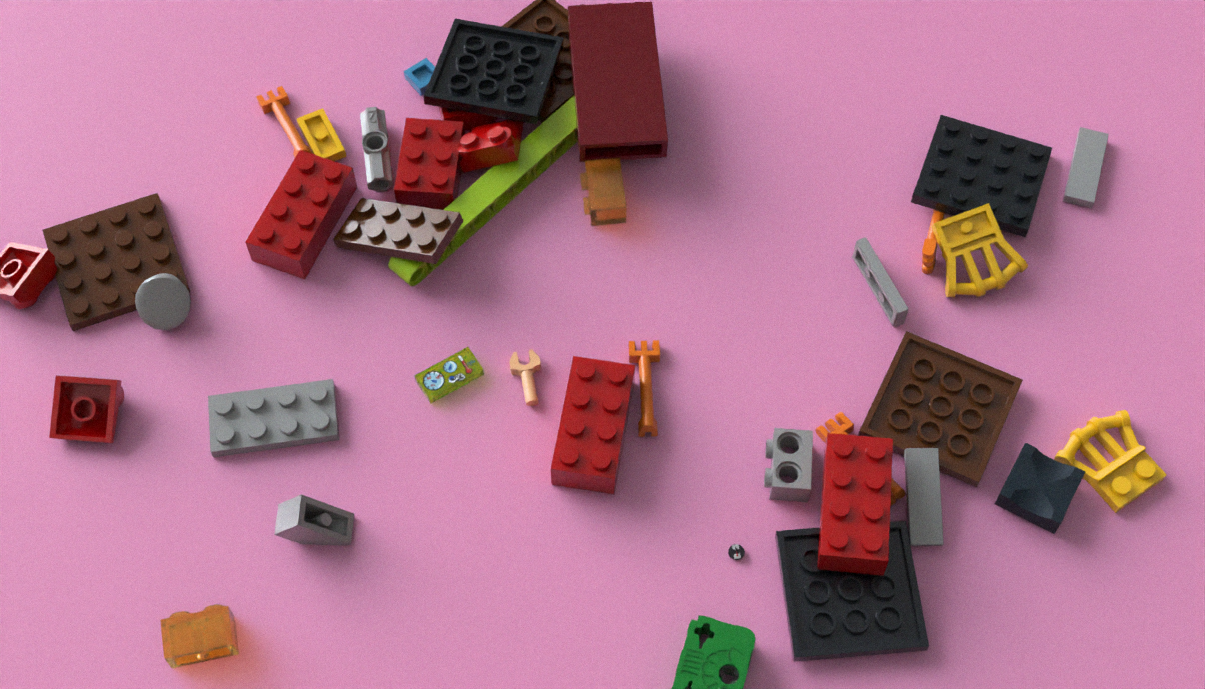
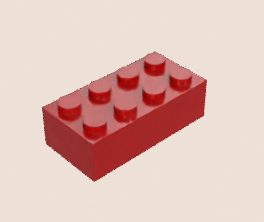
(301, 214)
(593, 425)
(855, 504)

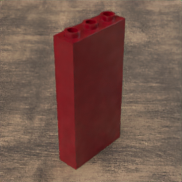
(617, 82)

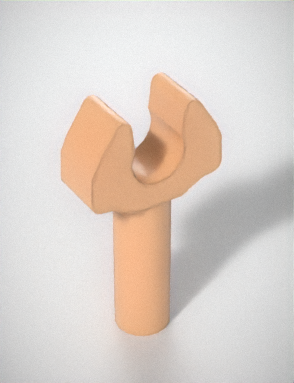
(526, 373)

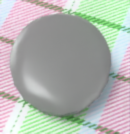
(163, 301)

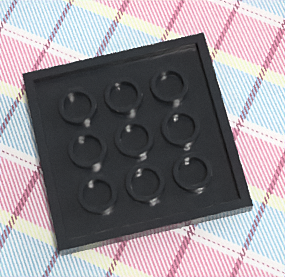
(494, 71)
(980, 167)
(847, 611)

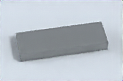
(1085, 167)
(880, 282)
(923, 496)

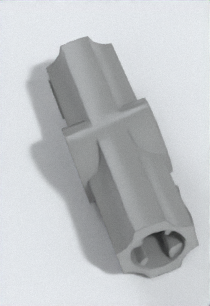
(379, 160)

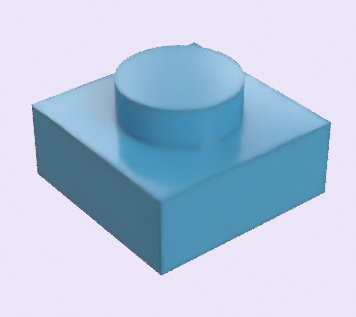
(420, 75)

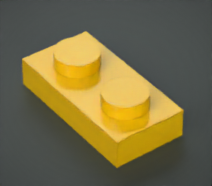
(321, 135)

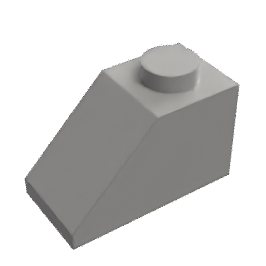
(313, 522)

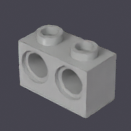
(795, 465)

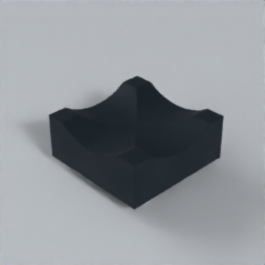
(1039, 488)

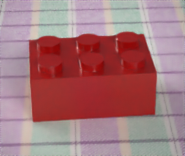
(429, 163)

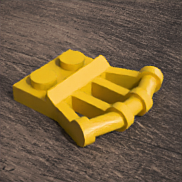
(969, 233)
(1126, 476)

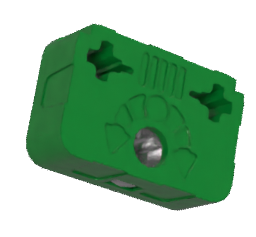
(724, 652)

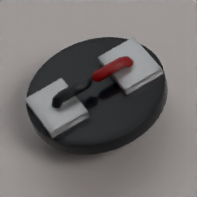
(736, 552)

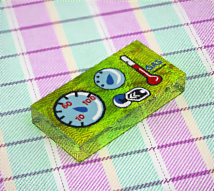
(449, 375)

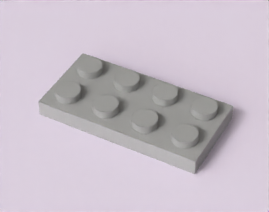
(273, 418)

